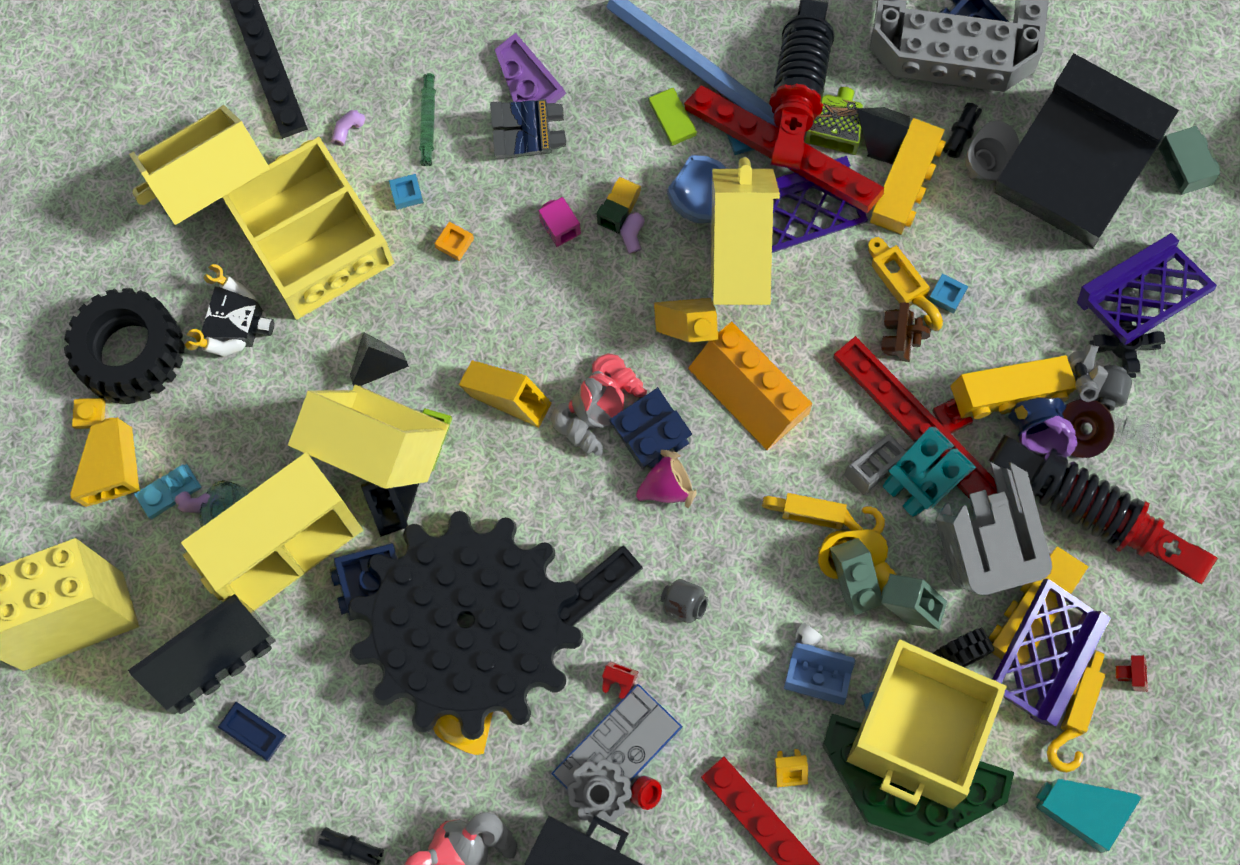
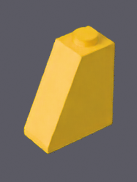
(687, 319)
(506, 392)
(106, 464)

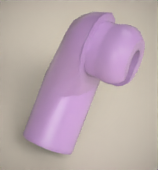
(342, 126)
(629, 231)
(189, 504)

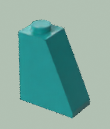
(1088, 810)

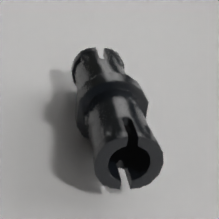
(962, 130)
(350, 847)

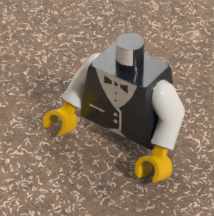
(230, 319)

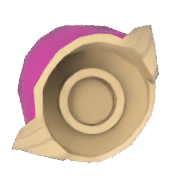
(667, 482)

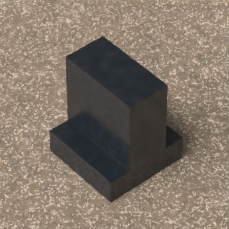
(1084, 150)

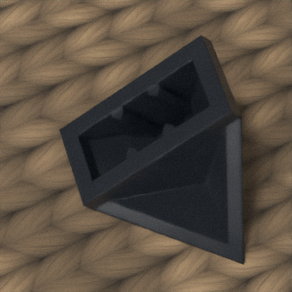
(883, 132)
(375, 360)
(389, 506)

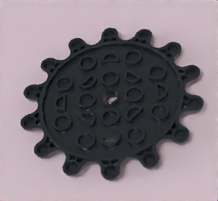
(456, 667)

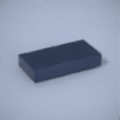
(252, 731)

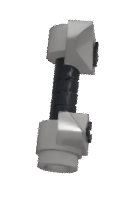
(1089, 379)

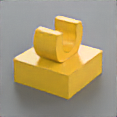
(791, 770)

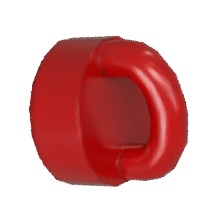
(646, 792)

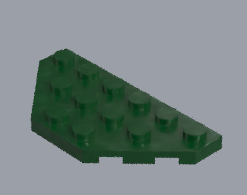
(920, 822)

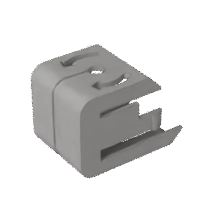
(1003, 543)

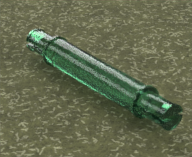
(427, 119)

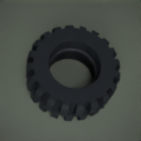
(102, 319)

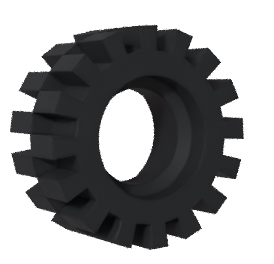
(966, 648)

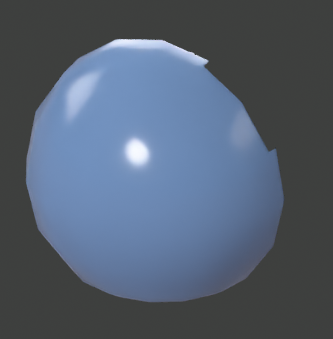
(692, 189)

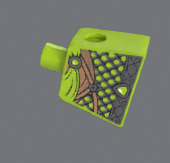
(838, 123)

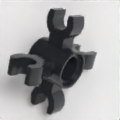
(1130, 362)

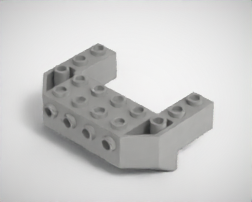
(959, 47)

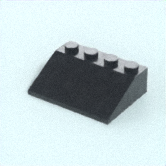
(203, 655)

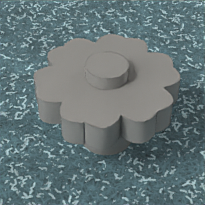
(599, 790)

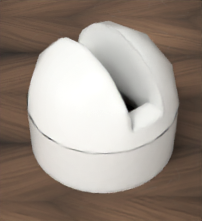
(807, 635)

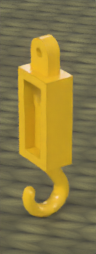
(905, 284)
(820, 512)
(1078, 713)

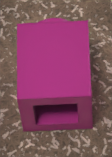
(559, 221)

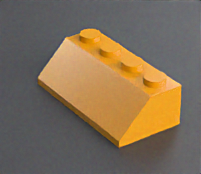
(750, 386)

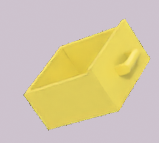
(198, 165)
(742, 234)
(369, 436)
(926, 726)

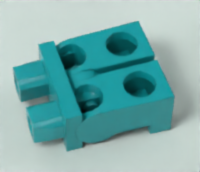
(921, 480)

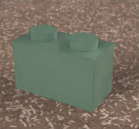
(1189, 160)
(856, 576)
(914, 601)

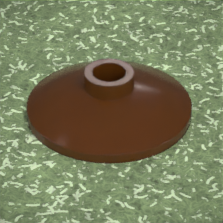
(1102, 422)

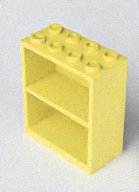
(309, 228)
(271, 535)
(60, 604)

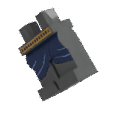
(525, 128)

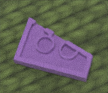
(526, 74)

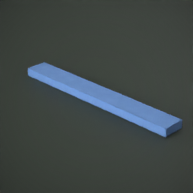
(691, 59)

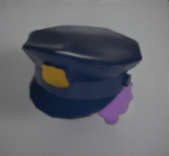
(1043, 426)

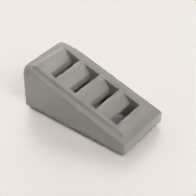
(862, 476)

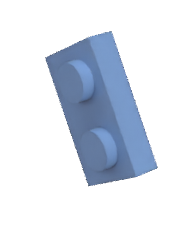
(819, 673)

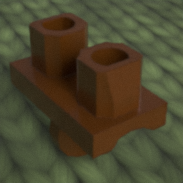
(907, 329)

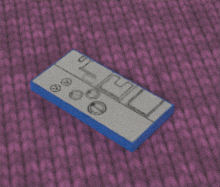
(626, 736)

